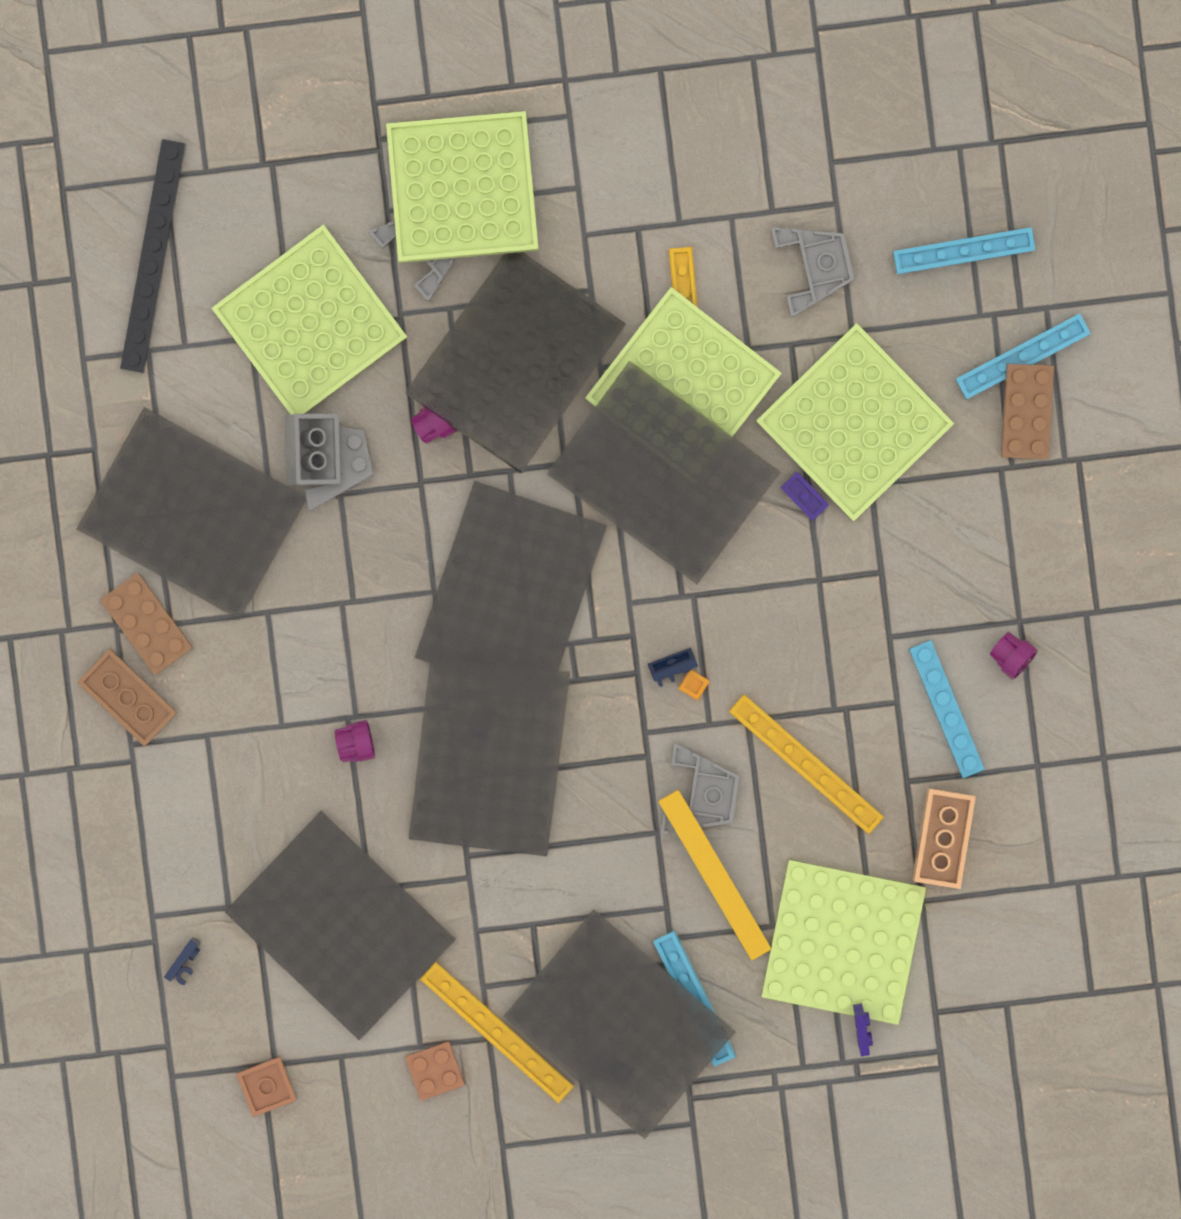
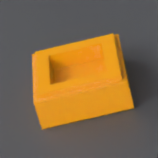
(693, 684)

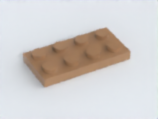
(1027, 411)
(146, 623)
(127, 697)

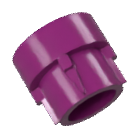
(430, 426)
(1013, 655)
(355, 742)

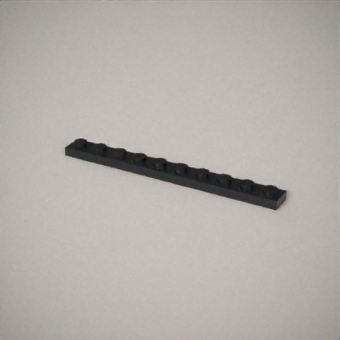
(153, 256)

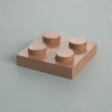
(435, 1070)
(266, 1086)

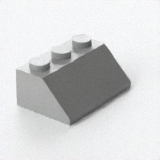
(312, 449)

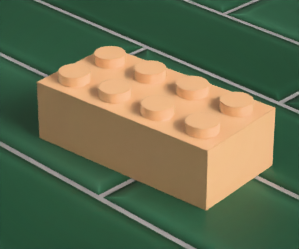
(943, 838)

